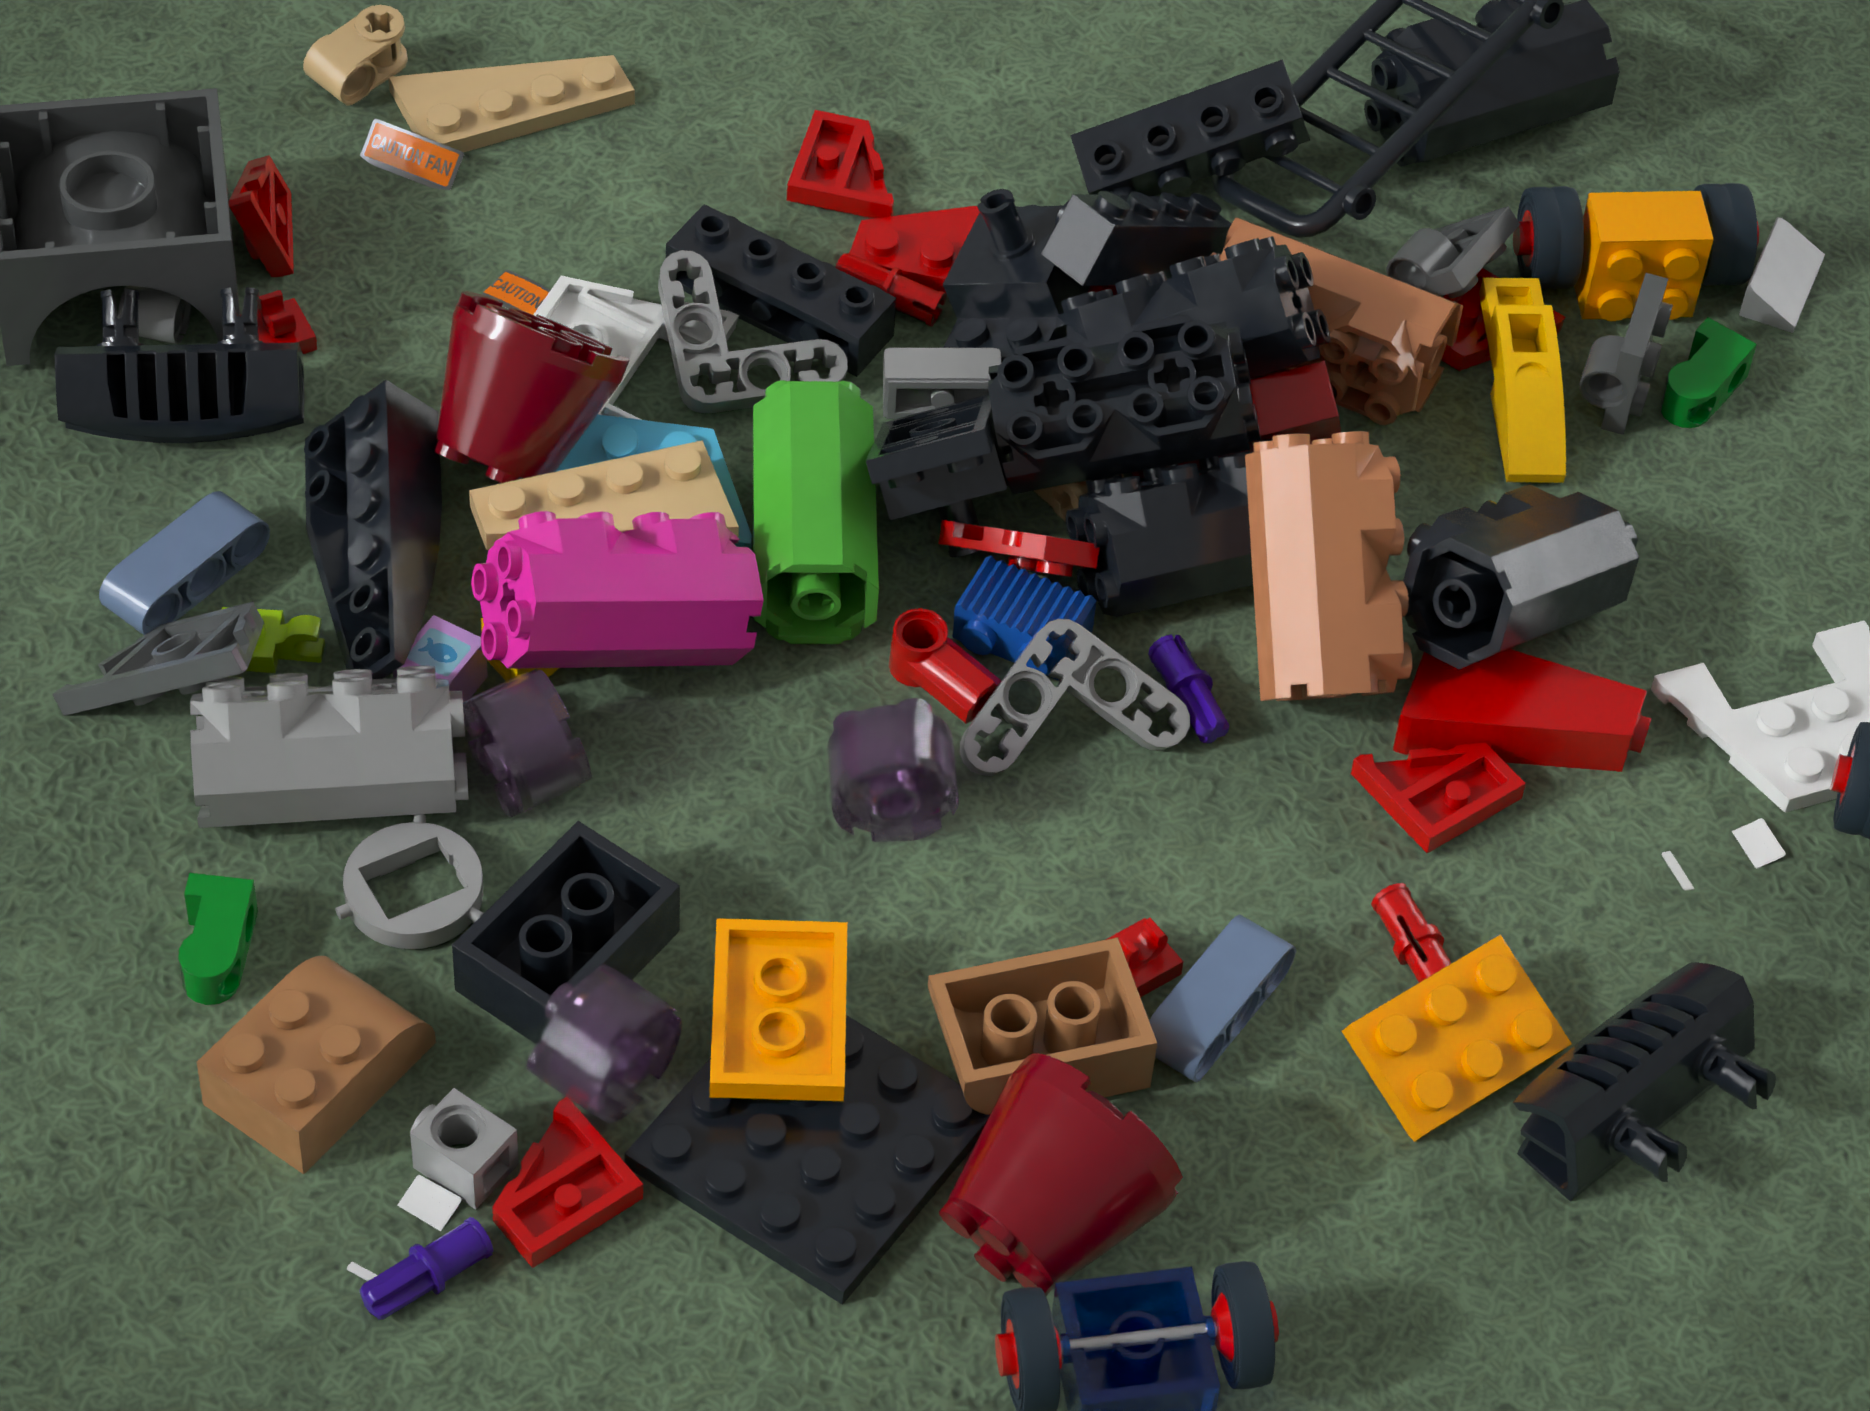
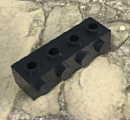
(1194, 135)
(1132, 235)
(786, 288)

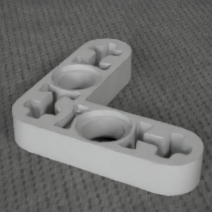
(713, 356)
(1078, 680)

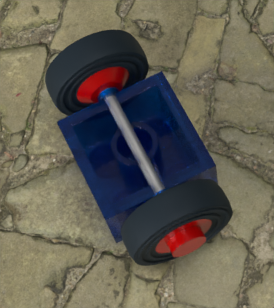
(1137, 1341)

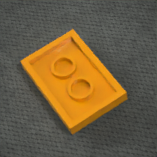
(779, 1010)
(1456, 1038)

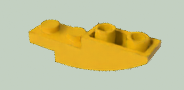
(1526, 379)

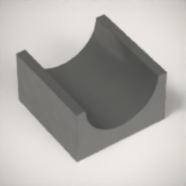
(110, 200)

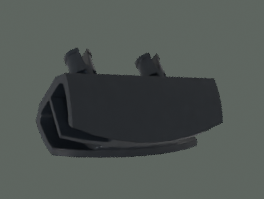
(180, 389)
(1638, 1075)

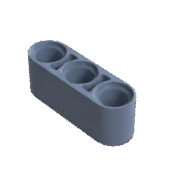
(184, 562)
(1219, 996)

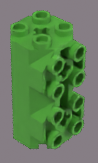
(814, 511)

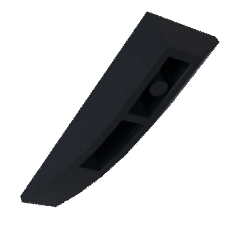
(375, 522)

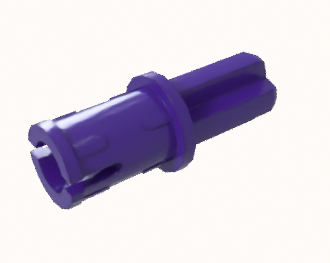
(1190, 685)
(426, 1269)

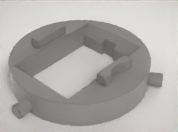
(399, 847)

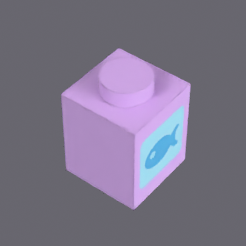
(453, 653)

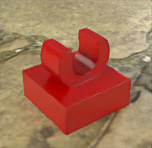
(284, 322)
(1149, 955)

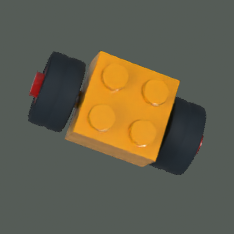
(1677, 235)

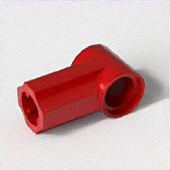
(929, 659)

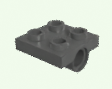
(1452, 255)
(1618, 362)

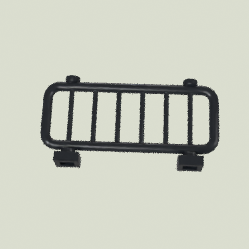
(1356, 194)

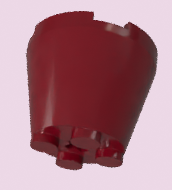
(519, 388)
(1057, 1177)

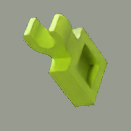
(289, 641)

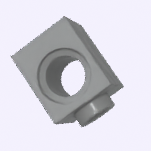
(470, 1170)

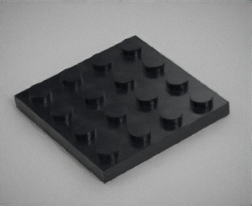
(816, 1179)

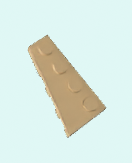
(508, 101)
(663, 480)

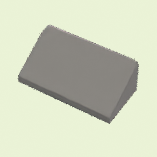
(1782, 278)
(934, 377)

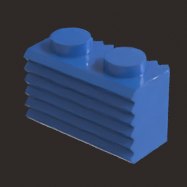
(1009, 606)

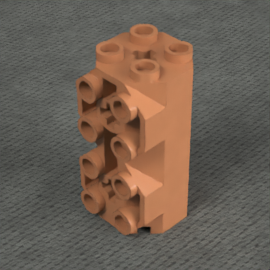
(1381, 330)
(1320, 564)

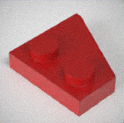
(840, 168)
(1025, 549)
(564, 1188)

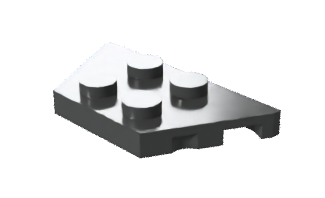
(171, 658)

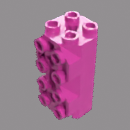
(617, 598)

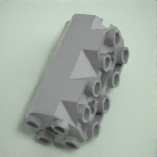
(327, 749)

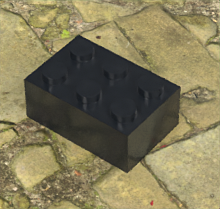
(561, 922)

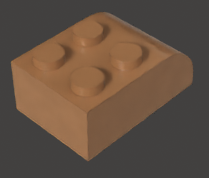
(1052, 1003)
(310, 1060)

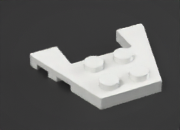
(619, 322)
(1788, 741)

